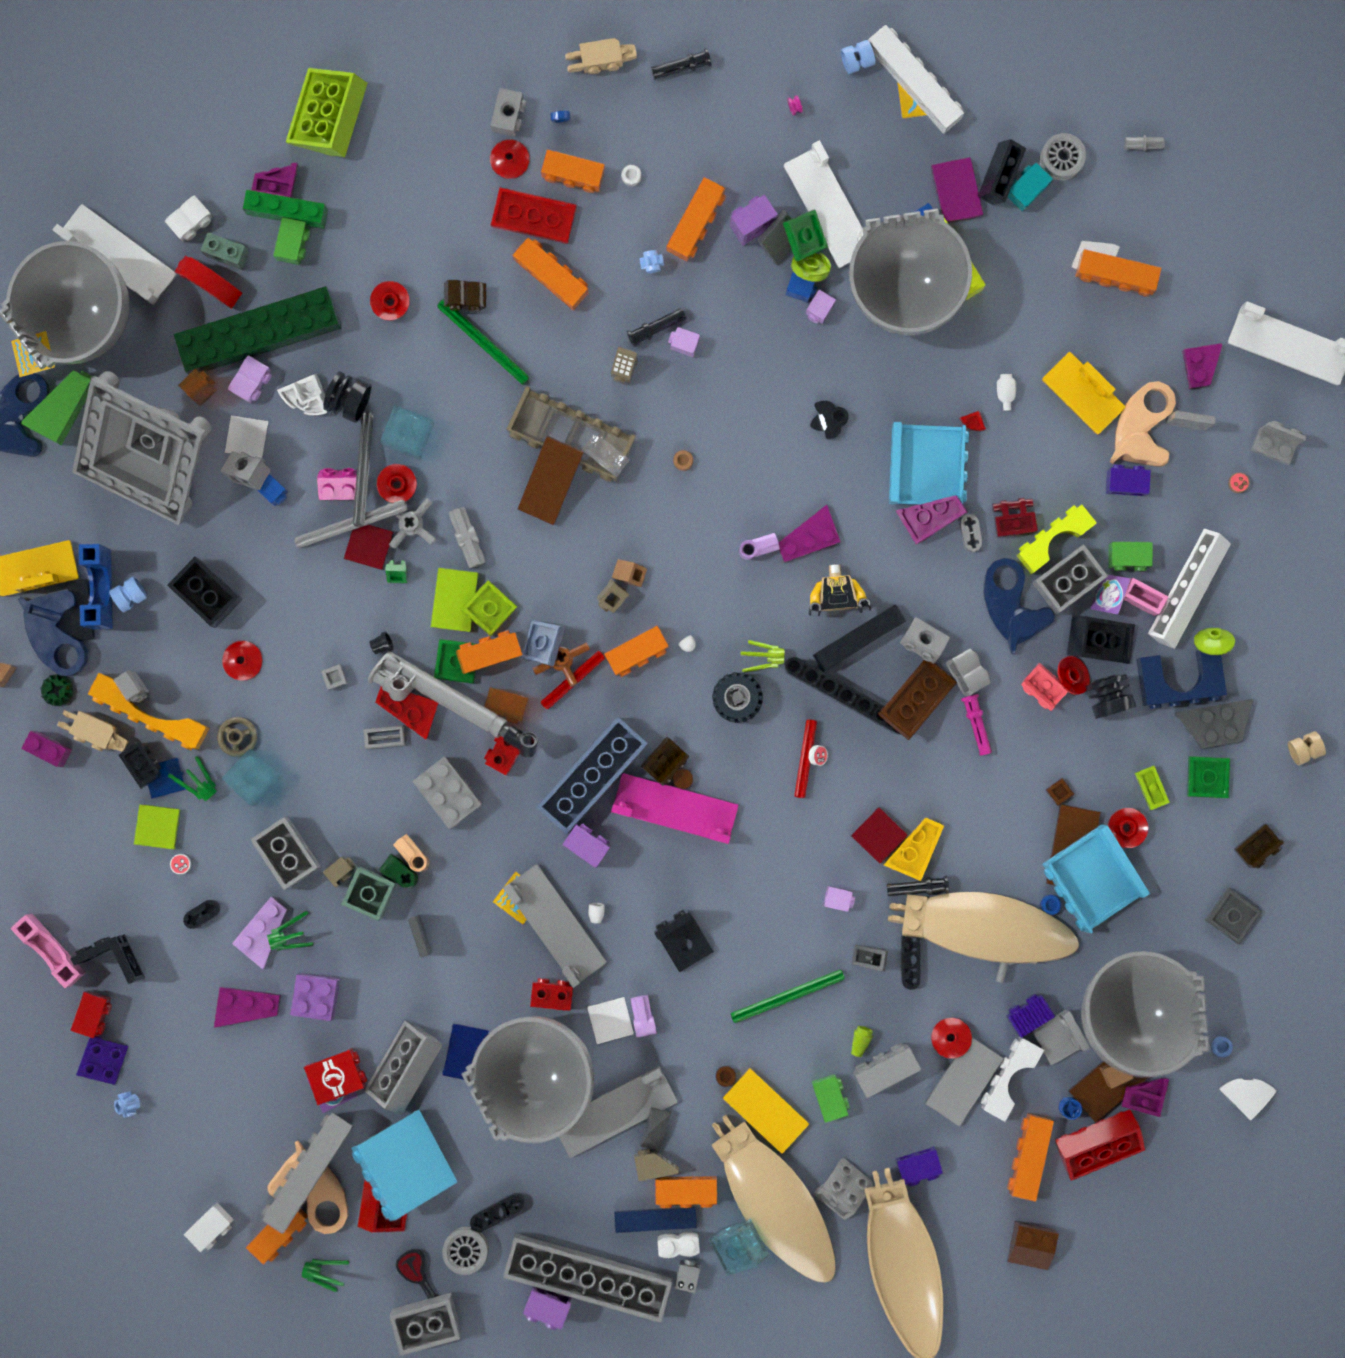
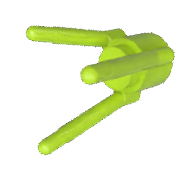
(774, 655)

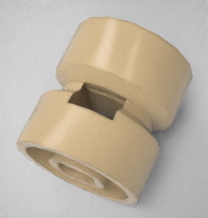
(1309, 747)

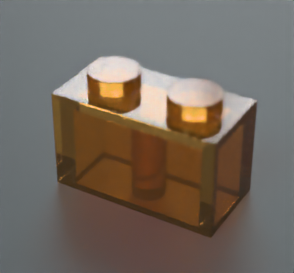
(198, 386)
(507, 705)

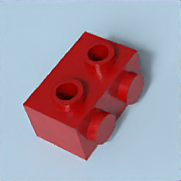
(502, 756)
(551, 995)
(91, 1014)

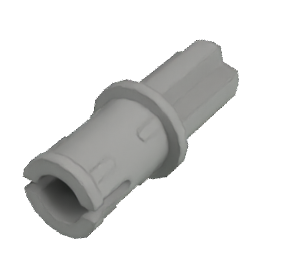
(1143, 143)

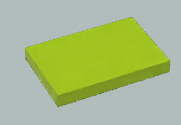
(452, 592)

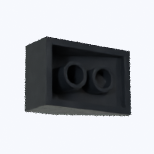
(1100, 639)

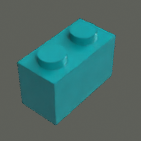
(1029, 186)

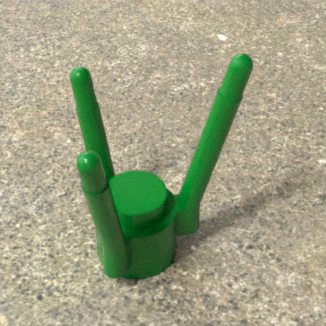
(204, 789)
(277, 940)
(313, 1273)

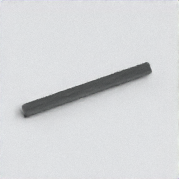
(362, 469)

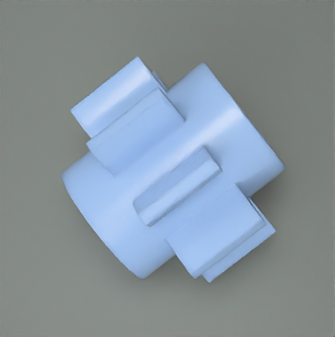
(651, 261)
(127, 1104)

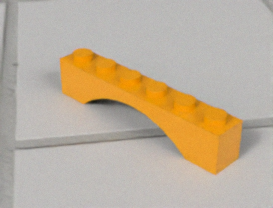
(185, 730)

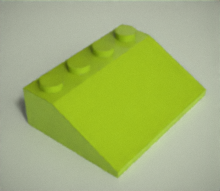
(327, 111)

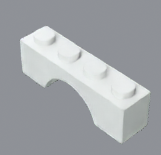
(1023, 1055)

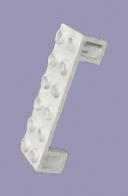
(822, 192)
(139, 268)
(1288, 344)

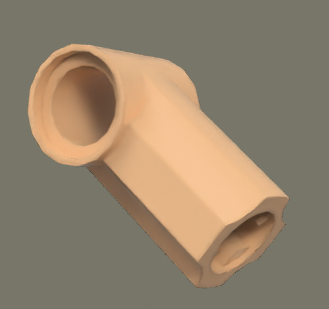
(410, 852)

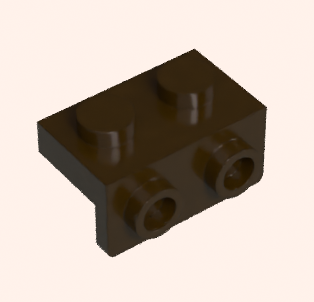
(665, 761)
(1259, 846)

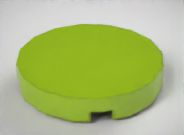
(812, 268)

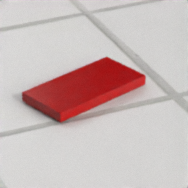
(533, 215)

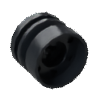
(343, 395)
(1110, 696)

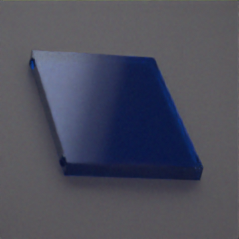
(462, 1049)

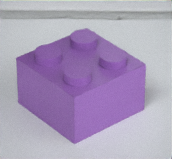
(753, 219)
(586, 845)
(315, 997)
(547, 1307)

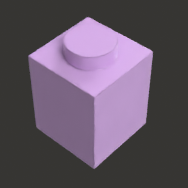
(820, 307)
(684, 341)
(838, 899)

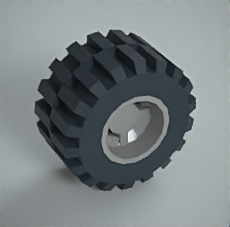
(737, 697)

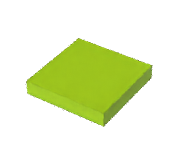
(489, 608)
(157, 826)

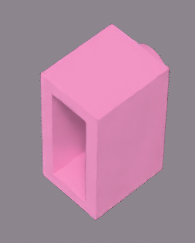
(1145, 597)

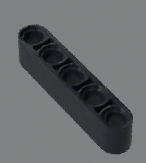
(859, 638)

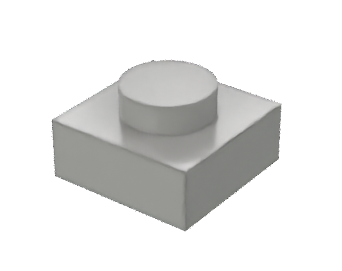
(334, 677)

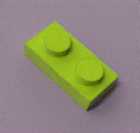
(1152, 787)

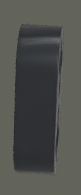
(204, 917)

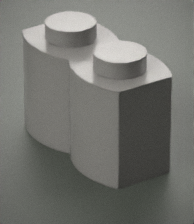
(968, 672)
(131, 687)

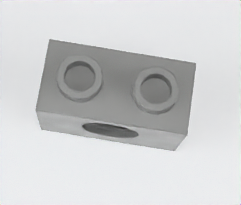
(508, 101)
(246, 470)
(920, 631)

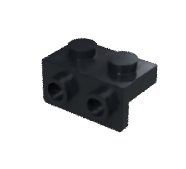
(140, 764)

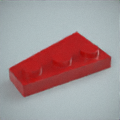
(413, 711)

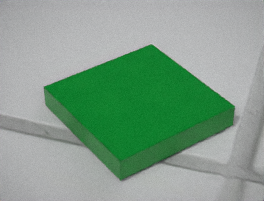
(805, 235)
(448, 665)
(1208, 777)

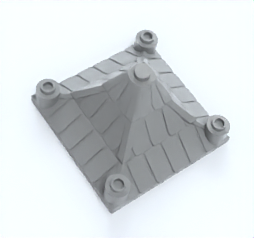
(138, 449)

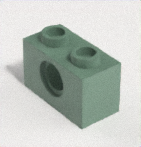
(224, 251)

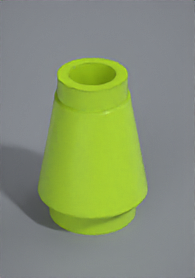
(861, 1040)

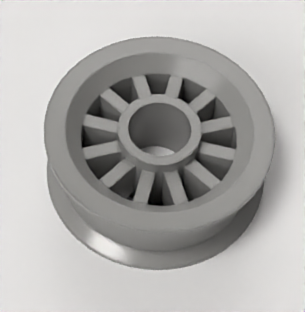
(1079, 151)
(478, 1262)

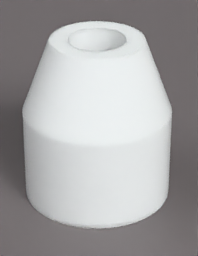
(596, 912)

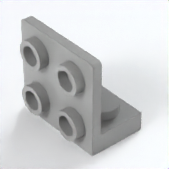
(1277, 442)
(1060, 1037)
(844, 1189)

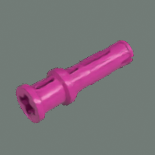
(975, 715)

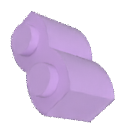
(250, 379)

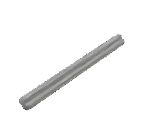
(347, 525)

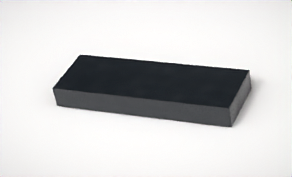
(81, 590)

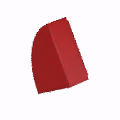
(973, 421)

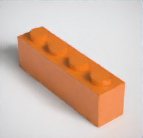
(695, 219)
(1118, 272)
(550, 273)
(1031, 1157)

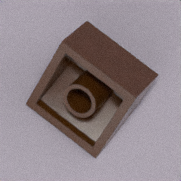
(1032, 1245)

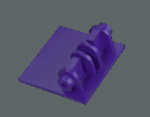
(102, 1060)

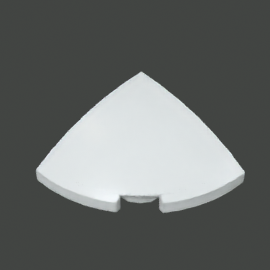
(305, 395)
(1248, 1095)

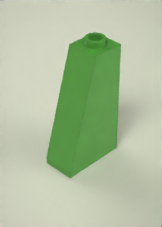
(60, 408)

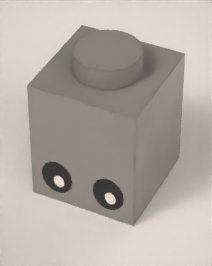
(687, 1275)

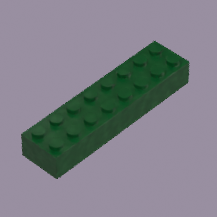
(257, 331)

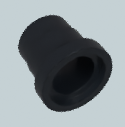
(381, 643)

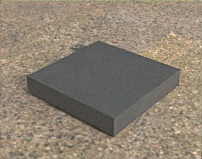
(775, 239)
(1233, 915)
(420, 936)

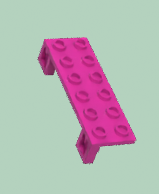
(675, 808)

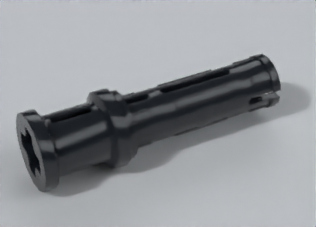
(690, 62)
(647, 331)
(929, 886)

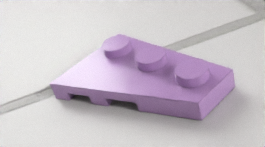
(253, 938)

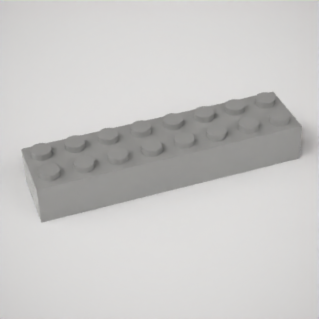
(588, 1277)

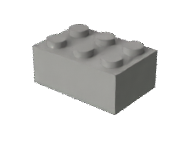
(1069, 579)
(447, 792)
(285, 853)
(886, 1069)
(425, 1324)

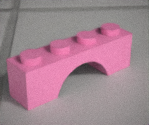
(40, 939)

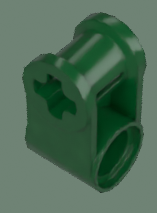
(396, 870)

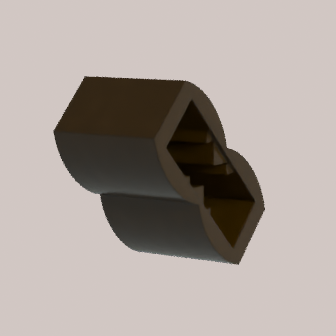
(465, 295)

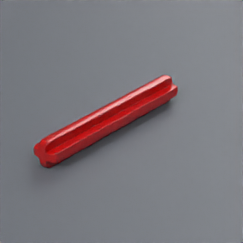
(579, 674)
(804, 765)

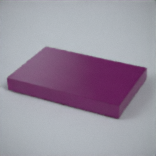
(957, 190)

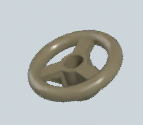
(230, 736)

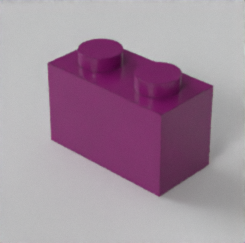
(46, 749)

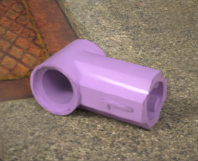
(760, 545)
(643, 1021)

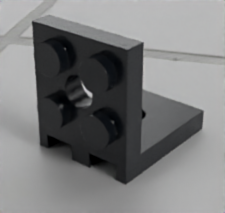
(680, 928)
(122, 952)

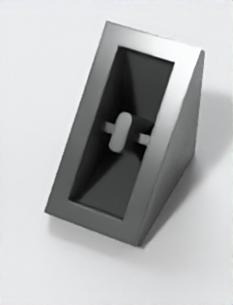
(870, 957)

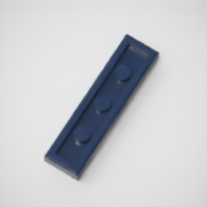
(655, 1219)

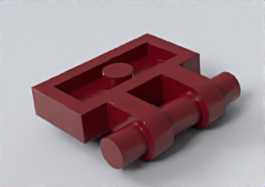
(1017, 523)

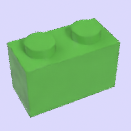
(291, 241)
(1130, 555)
(830, 1098)

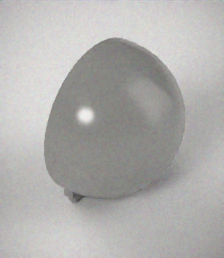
(910, 272)
(71, 296)
(1145, 1014)
(531, 1079)

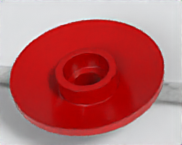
(509, 168)
(384, 292)
(392, 474)
(251, 664)
(1073, 675)
(1138, 827)
(962, 1039)

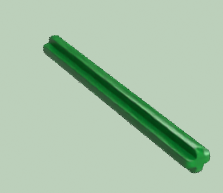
(484, 343)
(787, 996)

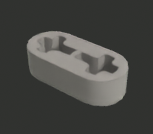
(975, 532)

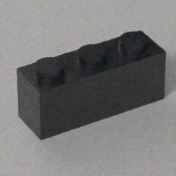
(1001, 172)

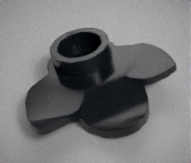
(826, 419)

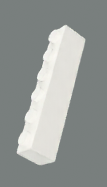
(915, 79)
(1189, 588)

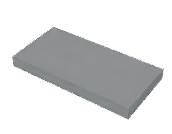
(964, 1082)

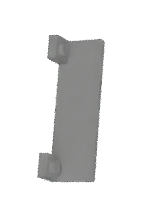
(555, 925)
(619, 1111)

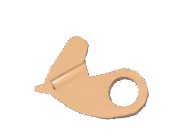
(1131, 435)
(326, 1189)

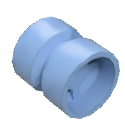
(864, 54)
(126, 595)

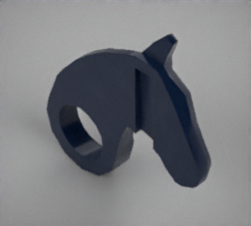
(13, 411)
(1004, 607)
(45, 636)

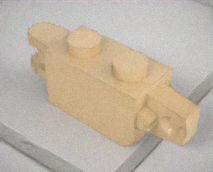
(601, 56)
(94, 730)

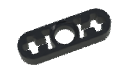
(905, 975)
(481, 1214)

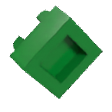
(396, 573)

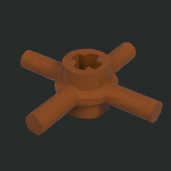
(564, 666)

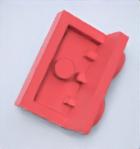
(1044, 687)

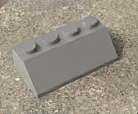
(403, 1068)

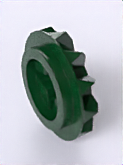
(65, 693)

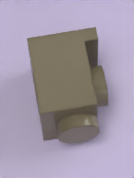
(613, 604)
(339, 871)

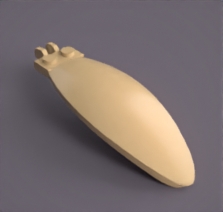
(986, 927)
(776, 1202)
(904, 1267)

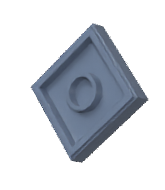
(542, 642)

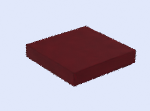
(369, 546)
(879, 835)

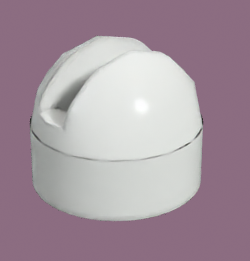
(687, 644)

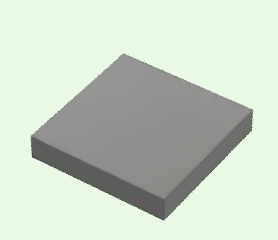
(1191, 420)

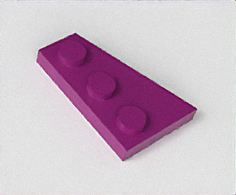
(930, 517)
(811, 536)
(244, 1005)

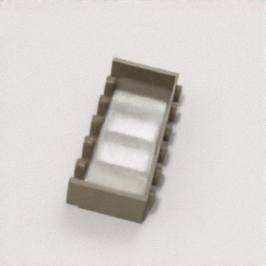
(542, 417)

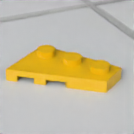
(915, 852)

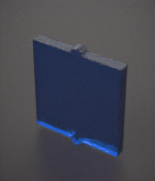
(164, 784)

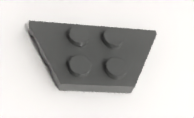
(1217, 723)

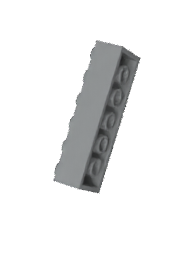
(307, 1173)

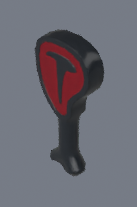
(411, 1266)

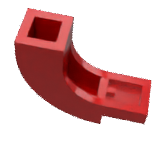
(208, 281)

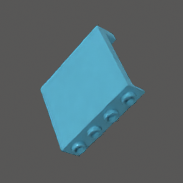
(927, 463)
(1094, 878)
(404, 1166)

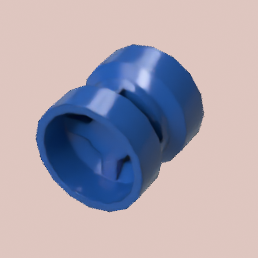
(1071, 1111)

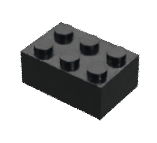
(204, 592)

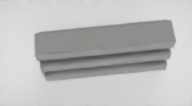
(383, 745)

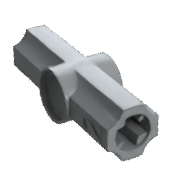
(467, 537)

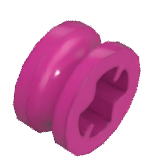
(795, 105)

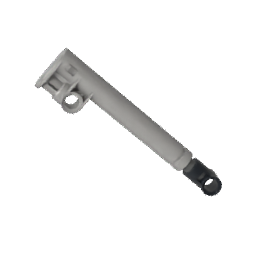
(396, 672)

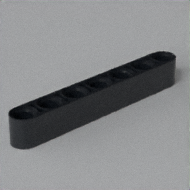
(835, 694)

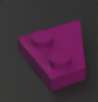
(276, 181)
(1201, 364)
(1146, 1096)

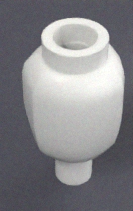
(1006, 390)

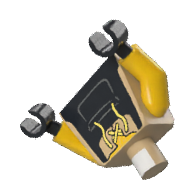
(837, 593)

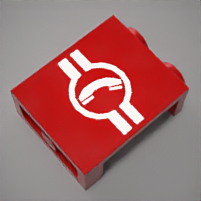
(335, 1076)

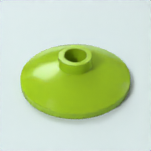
(1214, 641)

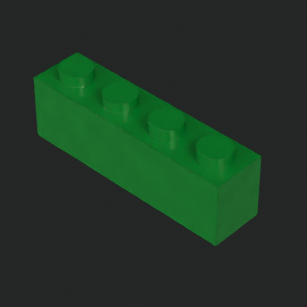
(276, 206)

